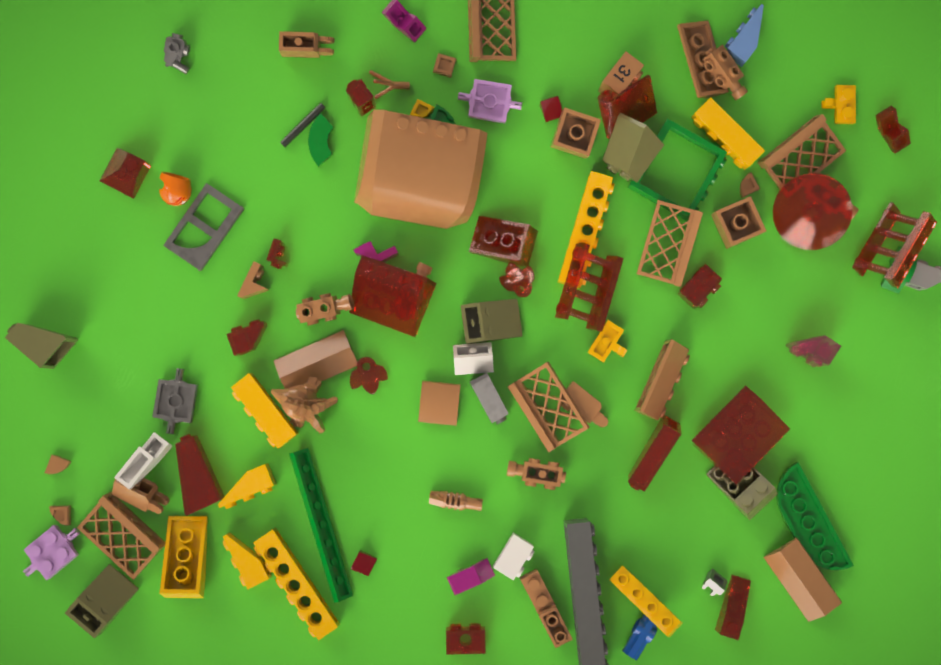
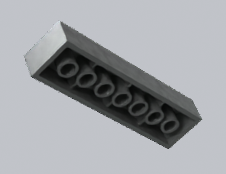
(585, 592)

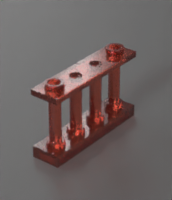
(906, 256)
(604, 293)

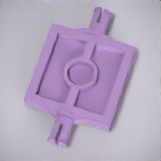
(489, 101)
(51, 552)

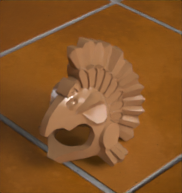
(302, 403)

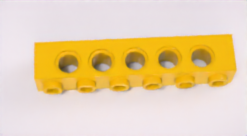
(595, 182)
(296, 572)

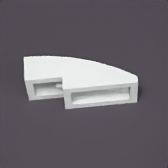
(143, 461)

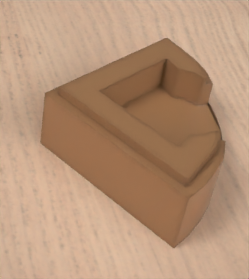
(748, 185)
(57, 464)
(61, 514)

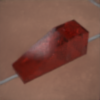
(733, 608)

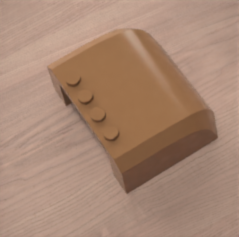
(419, 169)

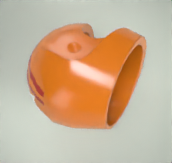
(176, 189)

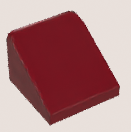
(551, 108)
(363, 563)

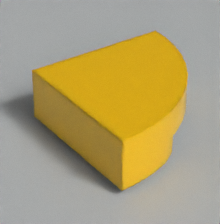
(421, 109)

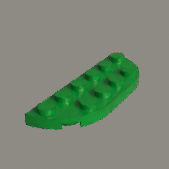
(809, 521)

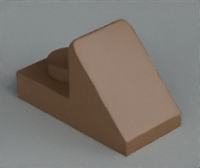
(249, 286)

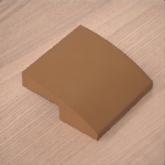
(439, 403)

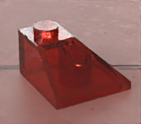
(125, 172)

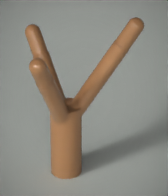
(385, 81)

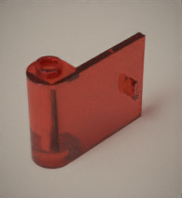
(635, 102)

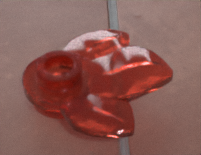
(517, 277)
(368, 378)

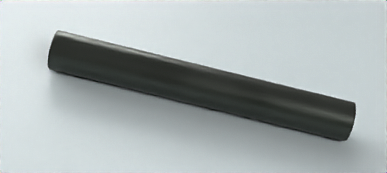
(302, 125)

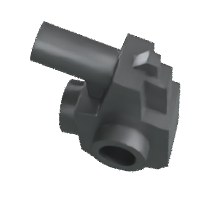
(174, 50)

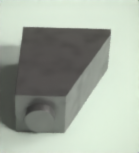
(489, 398)

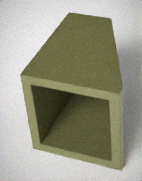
(631, 148)
(40, 345)

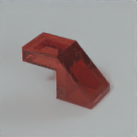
(893, 133)

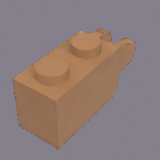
(304, 44)
(586, 404)
(143, 495)

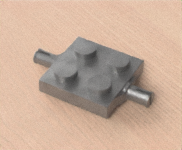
(175, 401)

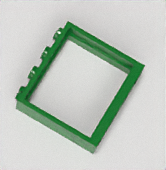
(710, 178)

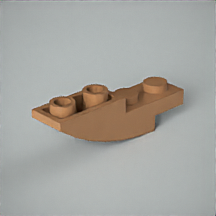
(546, 608)

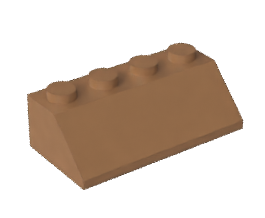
(662, 379)

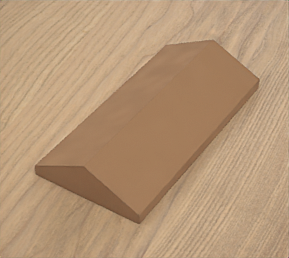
(696, 40)
(316, 360)
(803, 580)

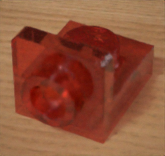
(276, 251)

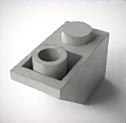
(924, 276)

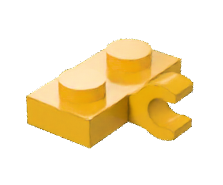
(843, 104)
(607, 341)

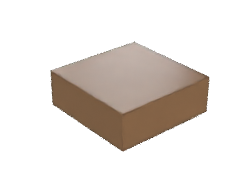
(444, 65)

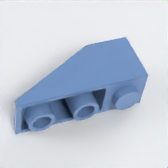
(747, 39)

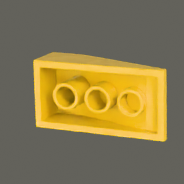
(184, 557)

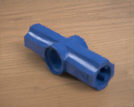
(642, 633)

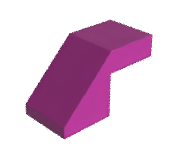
(404, 21)
(369, 251)
(470, 577)

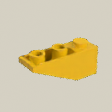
(251, 482)
(247, 561)

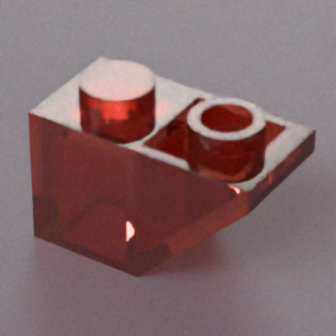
(246, 339)

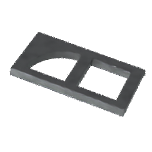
(201, 255)

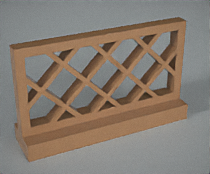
(475, 31)
(796, 140)
(685, 249)
(537, 417)
(132, 524)

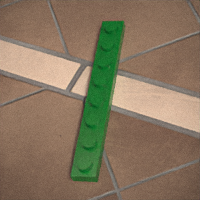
(321, 525)

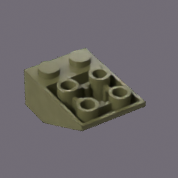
(491, 321)
(749, 494)
(101, 601)

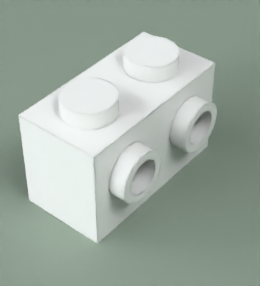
(473, 358)
(513, 556)

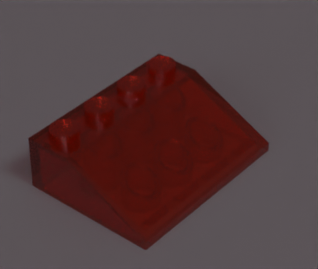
(390, 295)
(740, 435)

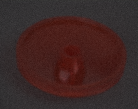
(812, 211)

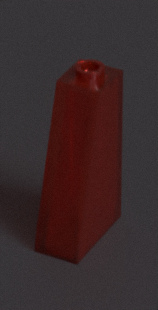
(654, 453)
(196, 475)

